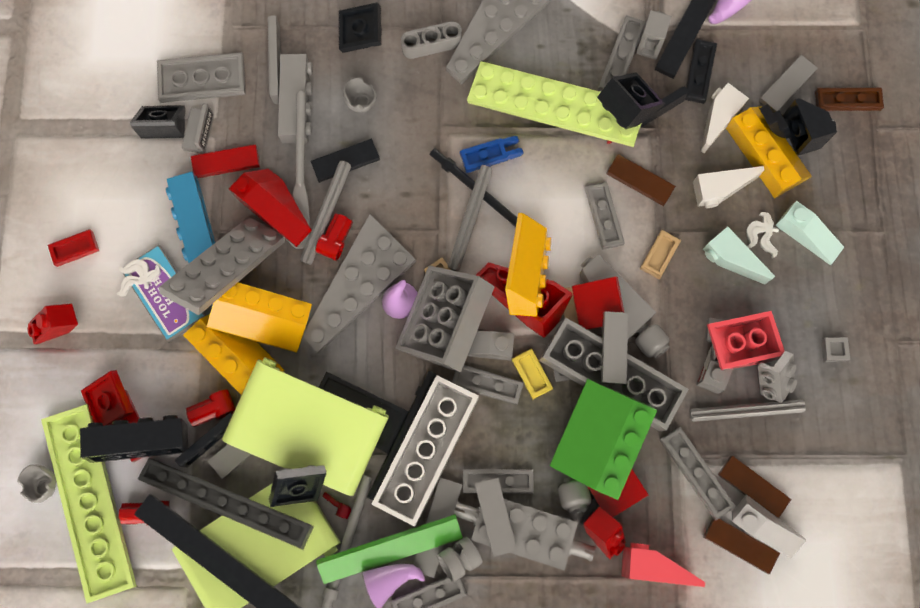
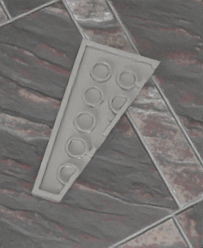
(489, 31)
(365, 274)

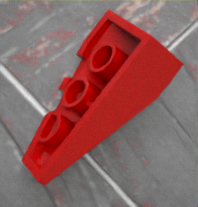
(271, 201)
(554, 304)

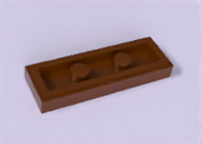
(849, 99)
(641, 180)
(754, 486)
(742, 545)

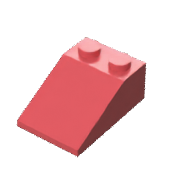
(746, 340)
(650, 565)

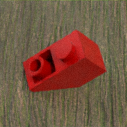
(52, 323)
(605, 533)

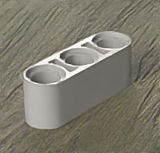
(438, 32)

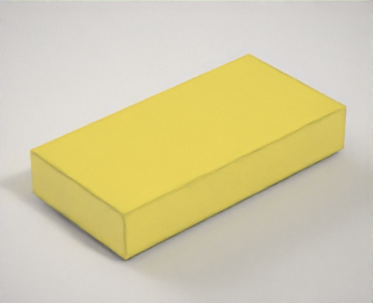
(532, 374)

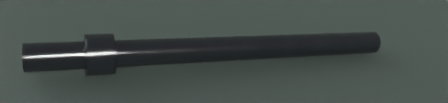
(450, 166)
(420, 393)

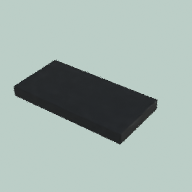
(366, 399)

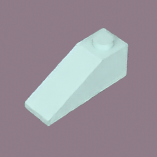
(810, 232)
(735, 256)

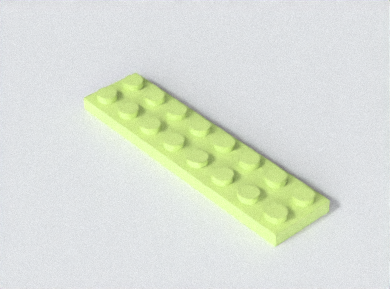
(547, 102)
(88, 508)

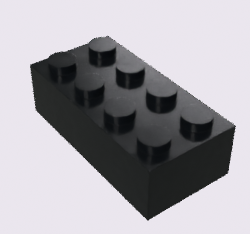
(133, 440)

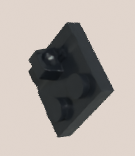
(360, 27)
(297, 485)

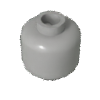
(652, 340)
(574, 496)

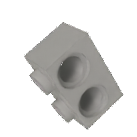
(653, 34)

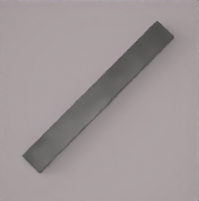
(226, 503)

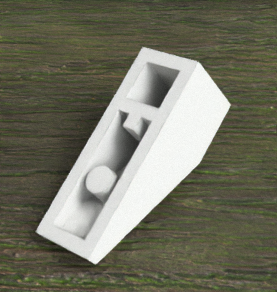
(725, 106)
(718, 186)

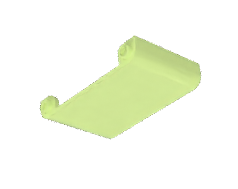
(304, 426)
(258, 551)

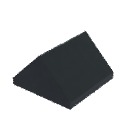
(159, 122)

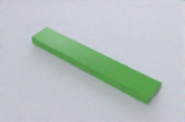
(389, 549)

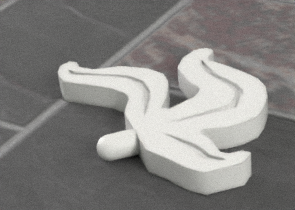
(766, 227)
(142, 269)

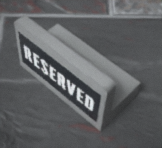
(198, 129)

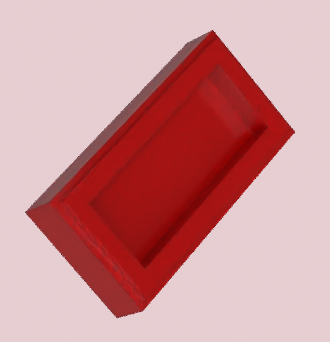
(73, 248)

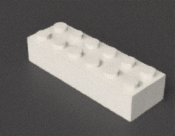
(425, 451)

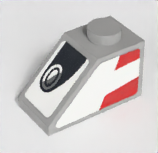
(711, 376)

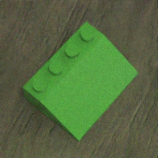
(603, 438)

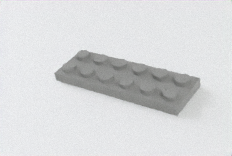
(221, 265)

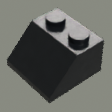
(629, 100)
(809, 126)

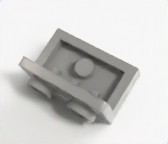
(778, 380)

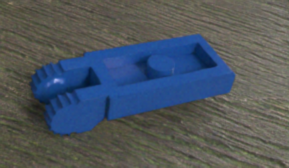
(490, 153)

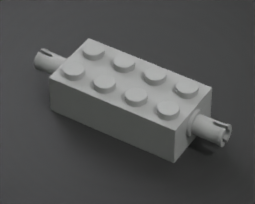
(536, 534)

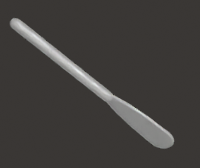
(300, 193)

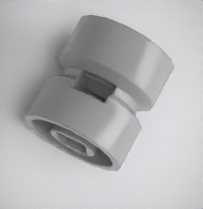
(461, 558)

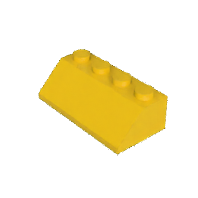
(763, 148)
(527, 267)
(260, 316)
(227, 353)

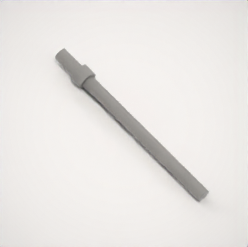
(330, 593)

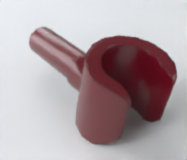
(343, 510)

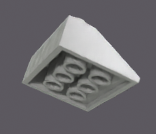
(445, 317)

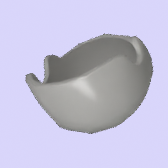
(359, 95)
(37, 483)

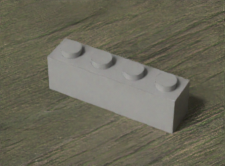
(293, 77)

